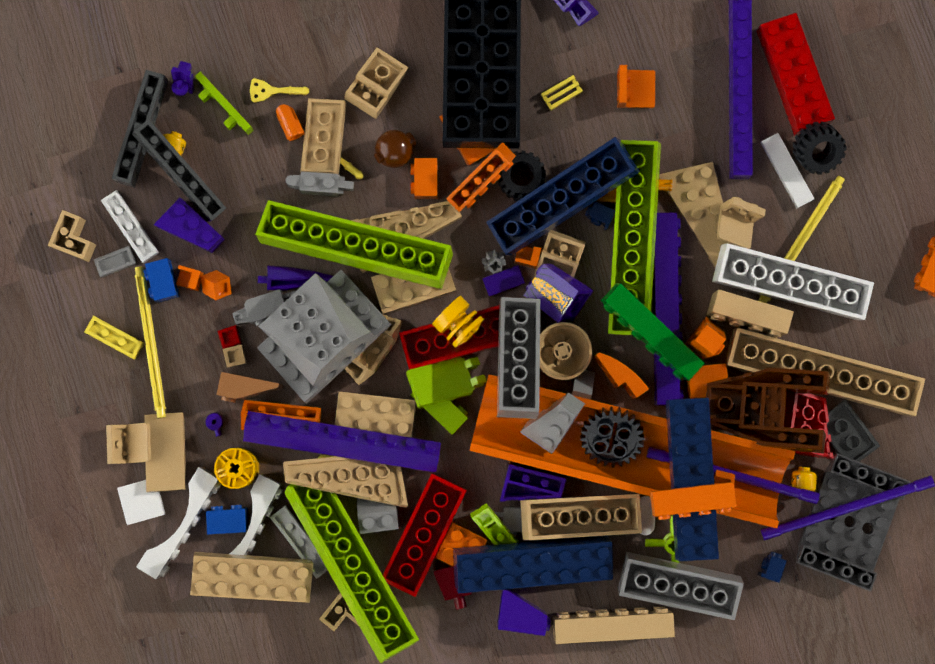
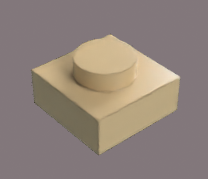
(234, 356)

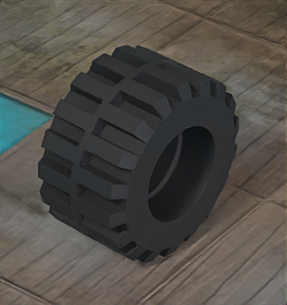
(828, 157)
(533, 164)

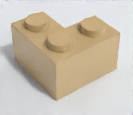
(67, 239)
(336, 613)

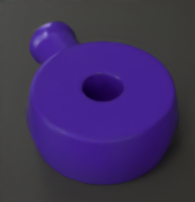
(217, 426)

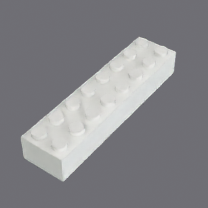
(793, 282)

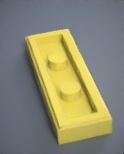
(114, 337)

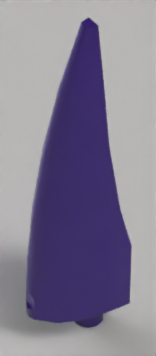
(288, 277)

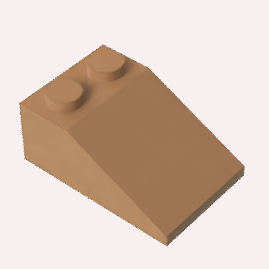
(240, 387)

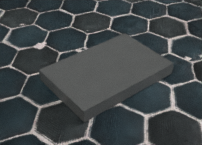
(849, 433)

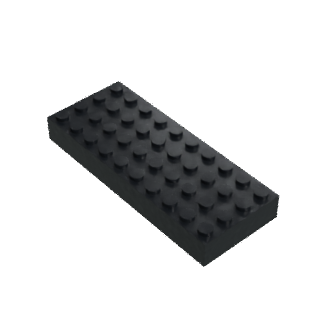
(481, 73)

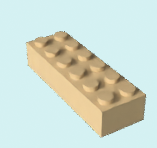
(580, 516)
(251, 577)
(613, 625)

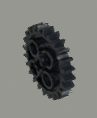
(630, 441)

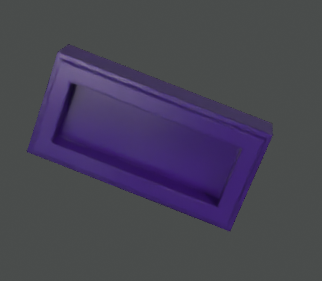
(503, 281)

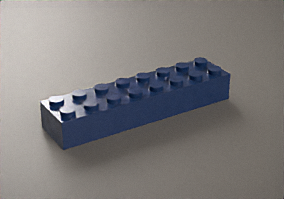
(563, 196)
(691, 466)
(533, 564)

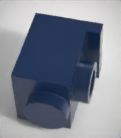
(600, 215)
(772, 567)

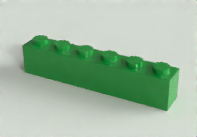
(652, 332)

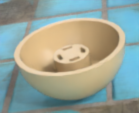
(572, 356)

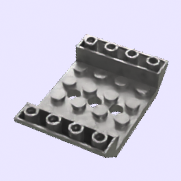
(845, 550)

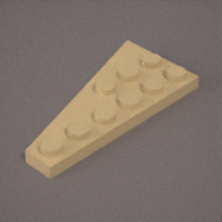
(699, 203)
(417, 221)
(349, 478)

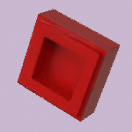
(229, 337)

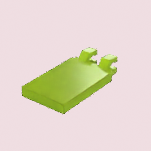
(444, 381)

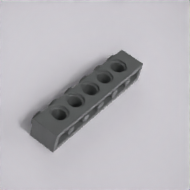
(145, 108)
(178, 170)

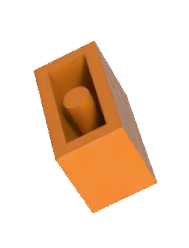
(425, 178)

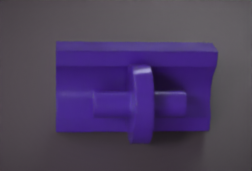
(182, 79)

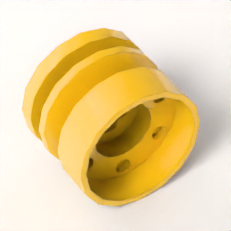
(458, 321)
(247, 471)

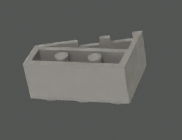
(553, 422)

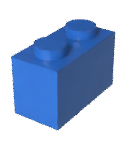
(161, 280)
(227, 520)

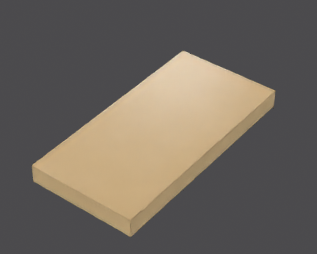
(323, 136)
(167, 465)

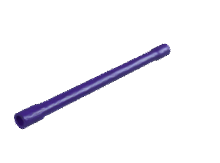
(915, 486)
(801, 494)

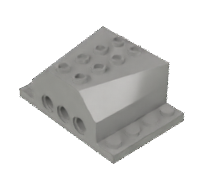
(320, 332)

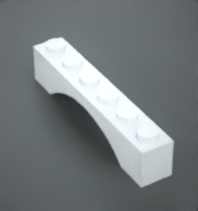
(201, 487)
(263, 495)

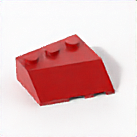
(808, 412)

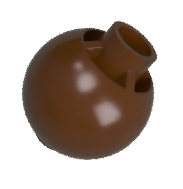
(394, 148)

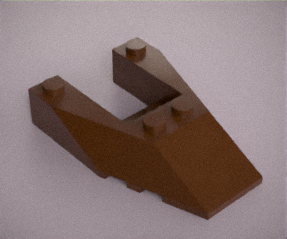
(756, 406)

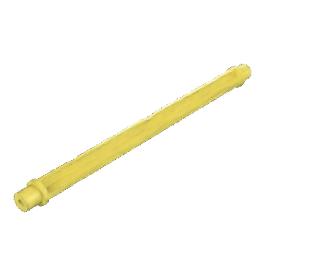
(811, 224)
(149, 337)

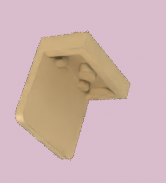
(737, 221)
(128, 443)

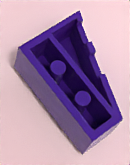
(190, 226)

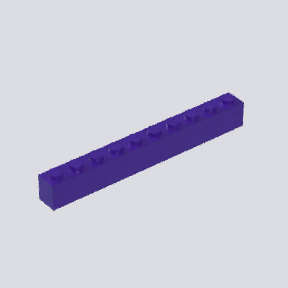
(740, 89)
(667, 300)
(341, 441)

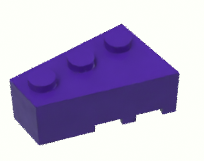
(531, 483)

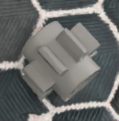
(493, 261)

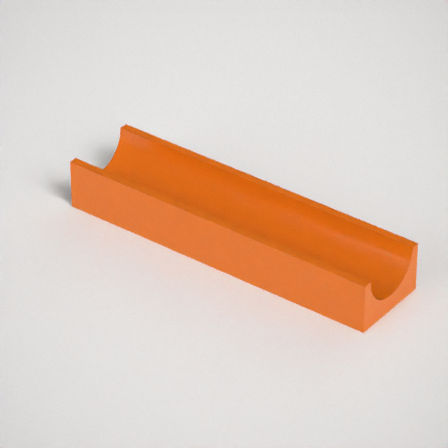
(502, 439)

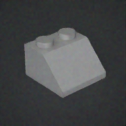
(376, 516)

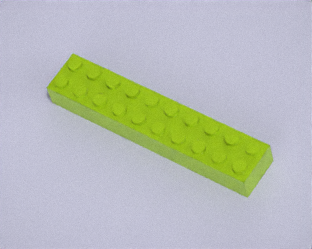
(636, 227)
(355, 244)
(353, 570)

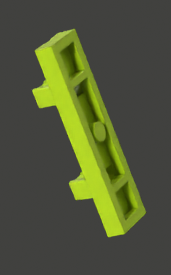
(234, 117)
(492, 526)

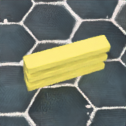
(575, 85)

